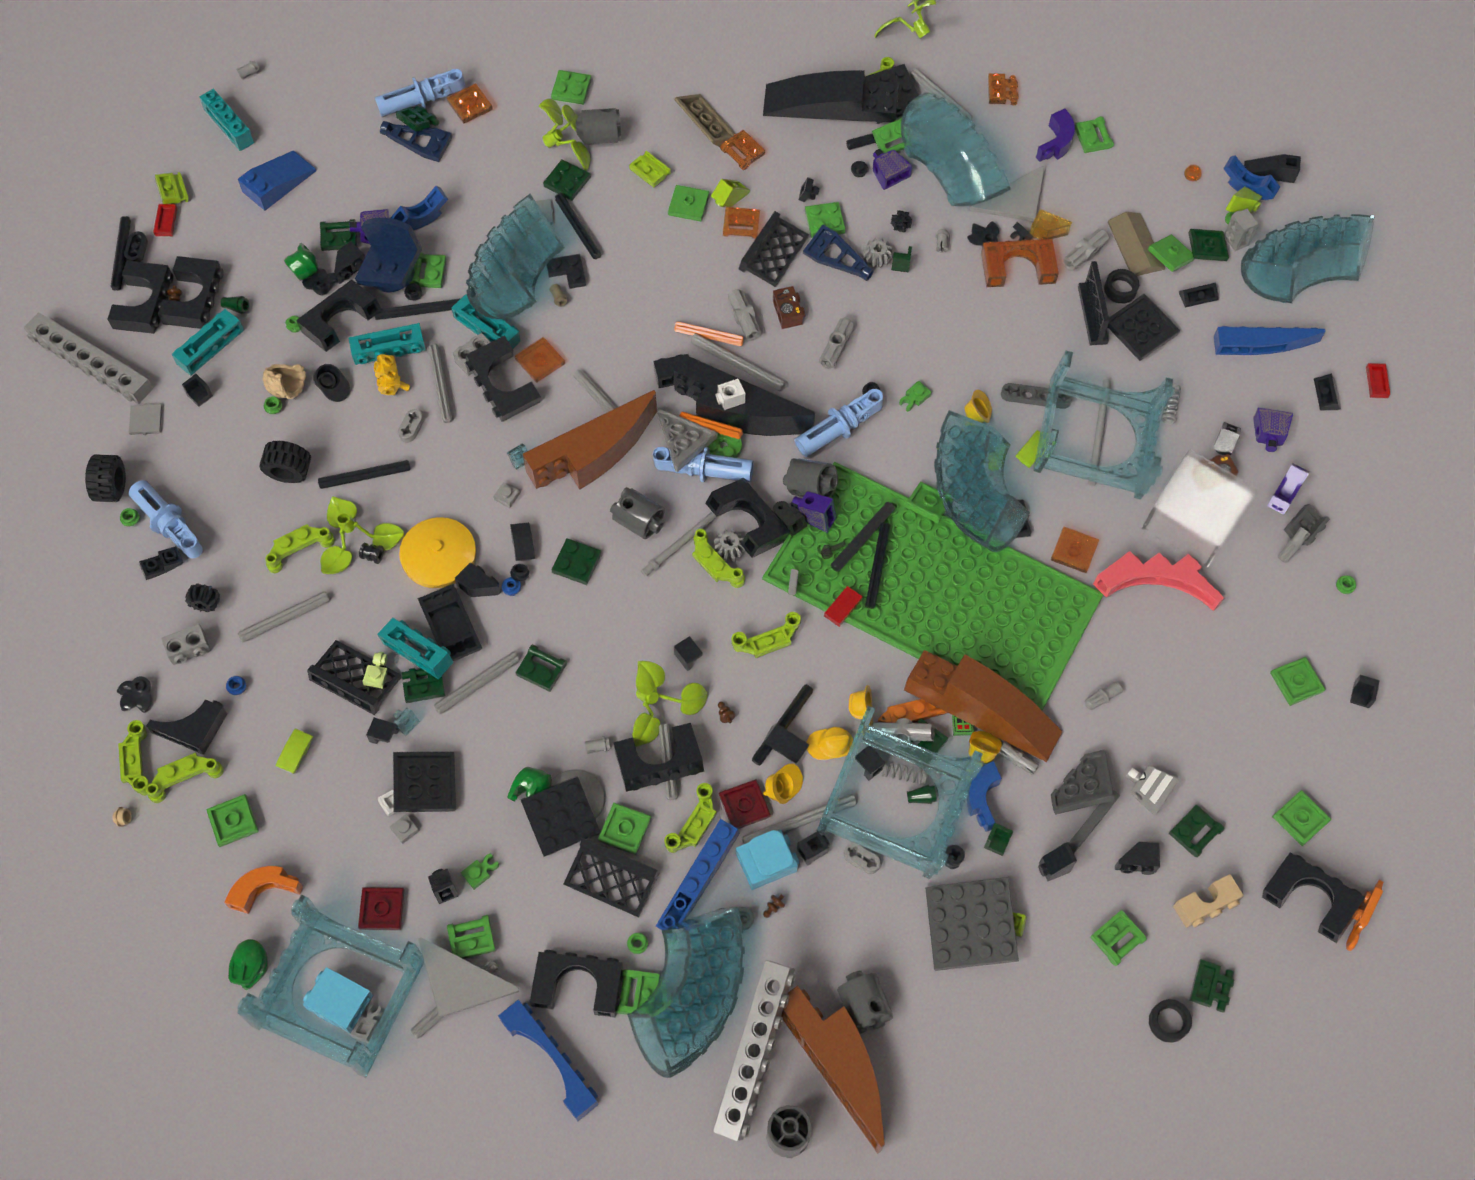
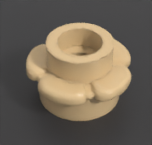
(121, 817)

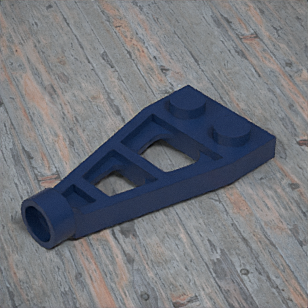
(435, 147)
(821, 242)

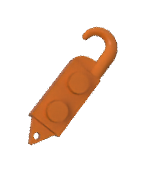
(911, 710)
(1364, 914)

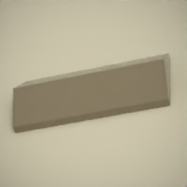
(705, 118)
(1133, 241)

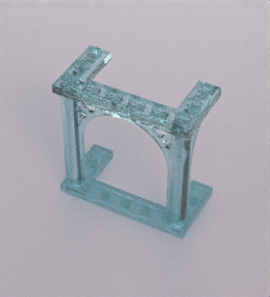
(1146, 404)
(955, 769)
(260, 1012)

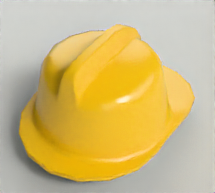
(979, 407)
(859, 701)
(829, 743)
(986, 744)
(784, 783)

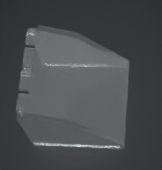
(1198, 509)

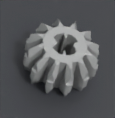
(877, 252)
(722, 545)

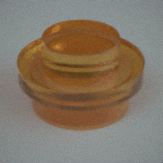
(1192, 173)

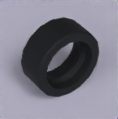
(1117, 296)
(1183, 1012)

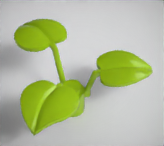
(920, 25)
(555, 135)
(341, 514)
(648, 678)

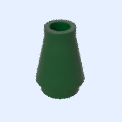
(238, 304)
(922, 795)

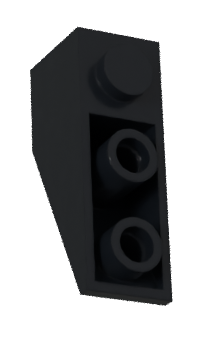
(1281, 167)

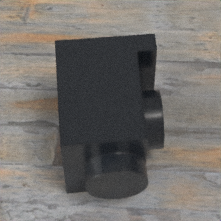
(816, 840)

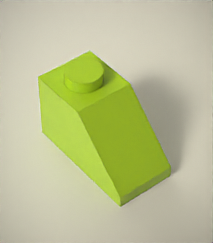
(729, 192)
(1244, 200)

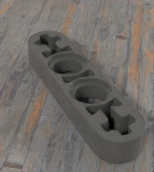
(1036, 395)
(1091, 823)

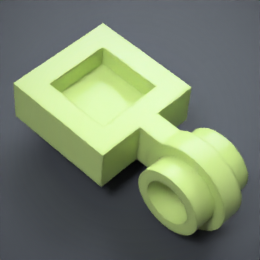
(376, 675)

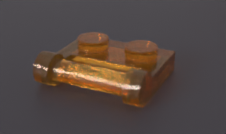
(746, 146)
(741, 217)

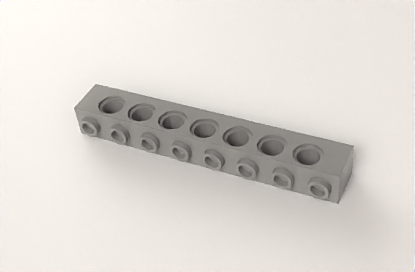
(88, 358)
(725, 1123)

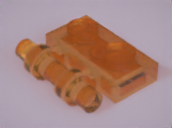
(997, 89)

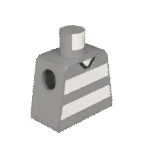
(1151, 787)

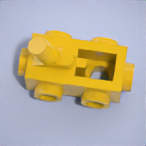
(387, 375)

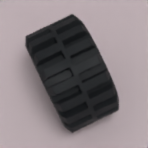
(285, 461)
(105, 478)

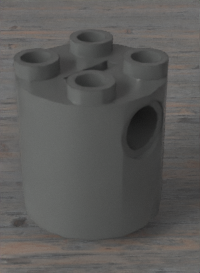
(599, 126)
(811, 476)
(638, 513)
(865, 1001)
(788, 1131)

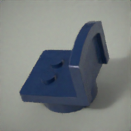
(391, 255)

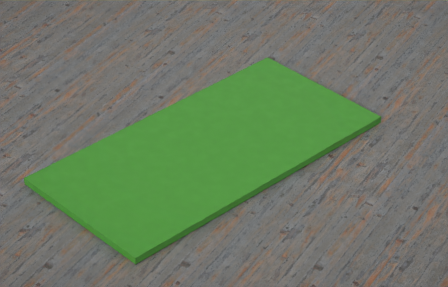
(942, 590)

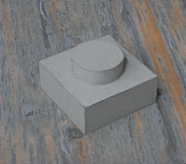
(506, 495)
(404, 828)

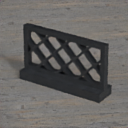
(760, 245)
(1094, 307)
(341, 686)
(617, 860)

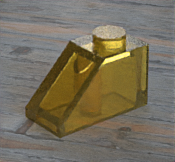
(1049, 226)

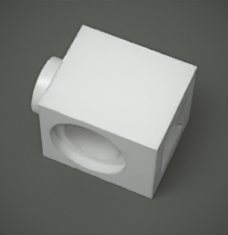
(732, 387)

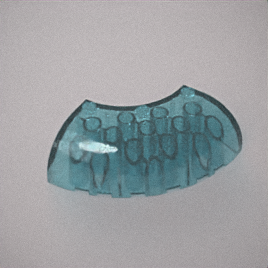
(952, 151)
(1307, 255)
(511, 261)
(973, 482)
(693, 992)

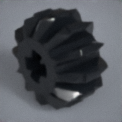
(202, 597)

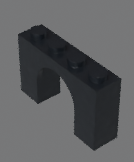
(348, 297)
(196, 311)
(143, 317)
(504, 403)
(741, 496)
(640, 774)
(1296, 873)
(553, 966)

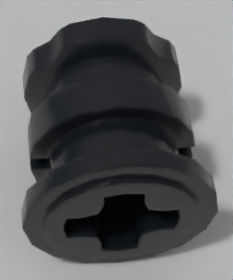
(371, 552)
(958, 853)

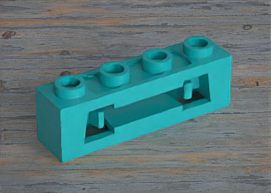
(226, 119)
(465, 314)
(207, 342)
(388, 343)
(437, 657)

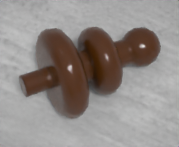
(174, 294)
(725, 713)
(773, 906)

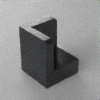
(197, 390)
(687, 652)
(1364, 691)
(381, 730)
(870, 761)

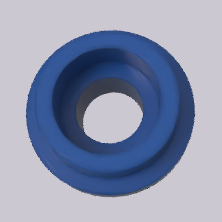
(511, 591)
(232, 682)

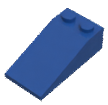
(275, 178)

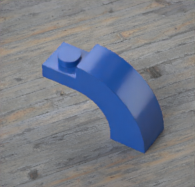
(1240, 177)
(424, 212)
(976, 798)

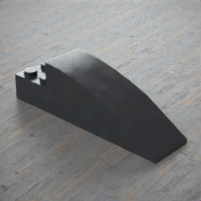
(833, 97)
(759, 415)

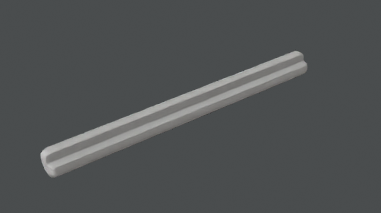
(737, 361)
(803, 818)

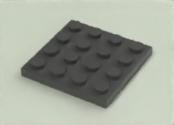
(971, 924)

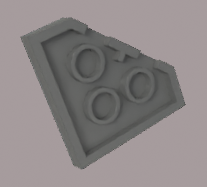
(1085, 785)

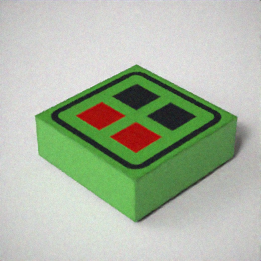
(961, 727)

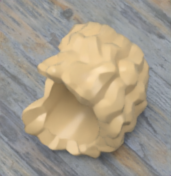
(284, 380)

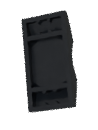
(450, 622)

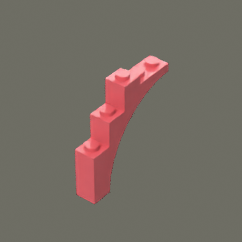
(1158, 571)

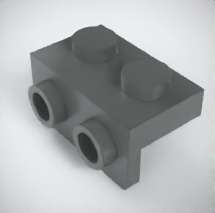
(1308, 520)

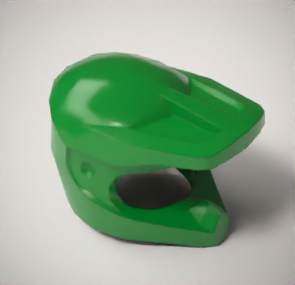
(302, 262)
(530, 781)
(246, 963)

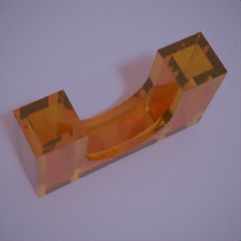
(1039, 252)

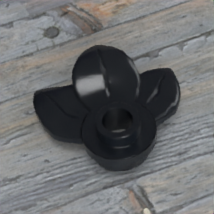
(983, 235)
(320, 282)
(133, 696)

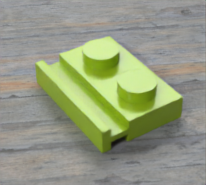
(650, 169)
(171, 188)

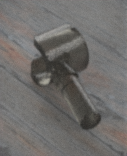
(827, 550)

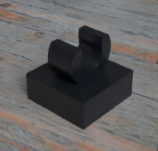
(808, 190)
(1021, 231)

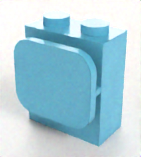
(767, 858)
(337, 999)

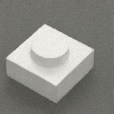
(386, 802)

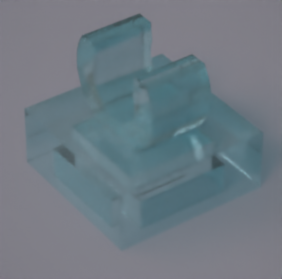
(516, 456)
(405, 720)

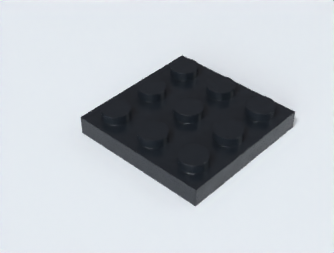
(907, 90)
(1142, 327)
(424, 782)
(560, 816)

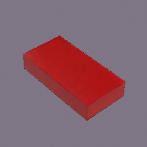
(165, 220)
(1377, 380)
(843, 606)

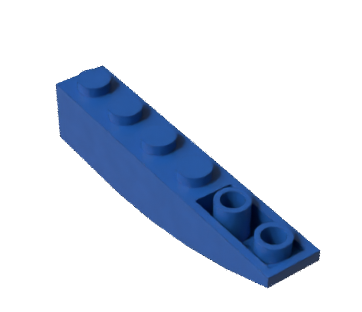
(1263, 340)
(699, 874)

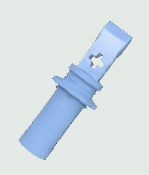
(421, 92)
(839, 422)
(707, 465)
(166, 519)

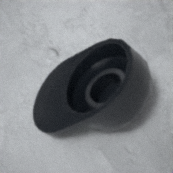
(331, 382)

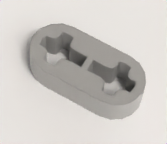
(413, 427)
(859, 862)

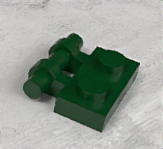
(417, 118)
(421, 689)
(1205, 985)

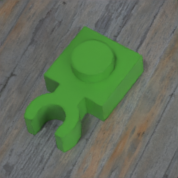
(916, 394)
(478, 873)

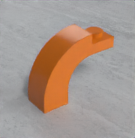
(255, 882)

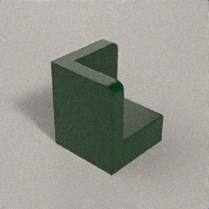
(901, 261)
(998, 839)

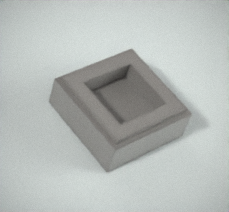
(793, 582)

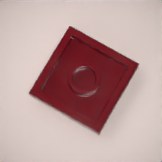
(744, 804)
(381, 908)

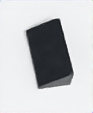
(1199, 295)
(1327, 393)
(785, 743)

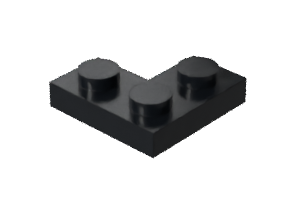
(569, 266)

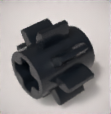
(901, 221)

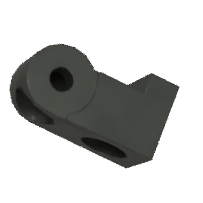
(792, 521)

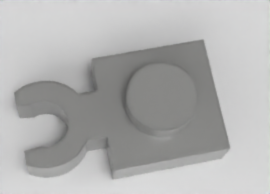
(366, 1025)

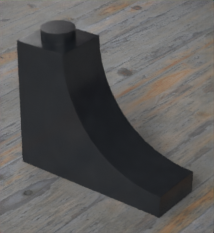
(194, 730)

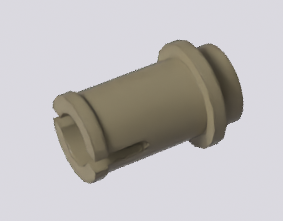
(559, 298)

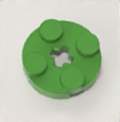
(732, 450)

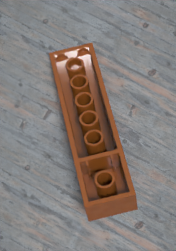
(593, 446)
(984, 701)
(841, 1060)

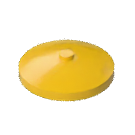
(437, 552)

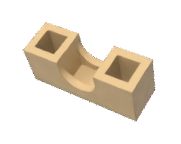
(1194, 911)

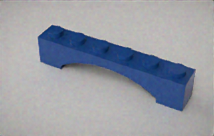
(519, 1021)

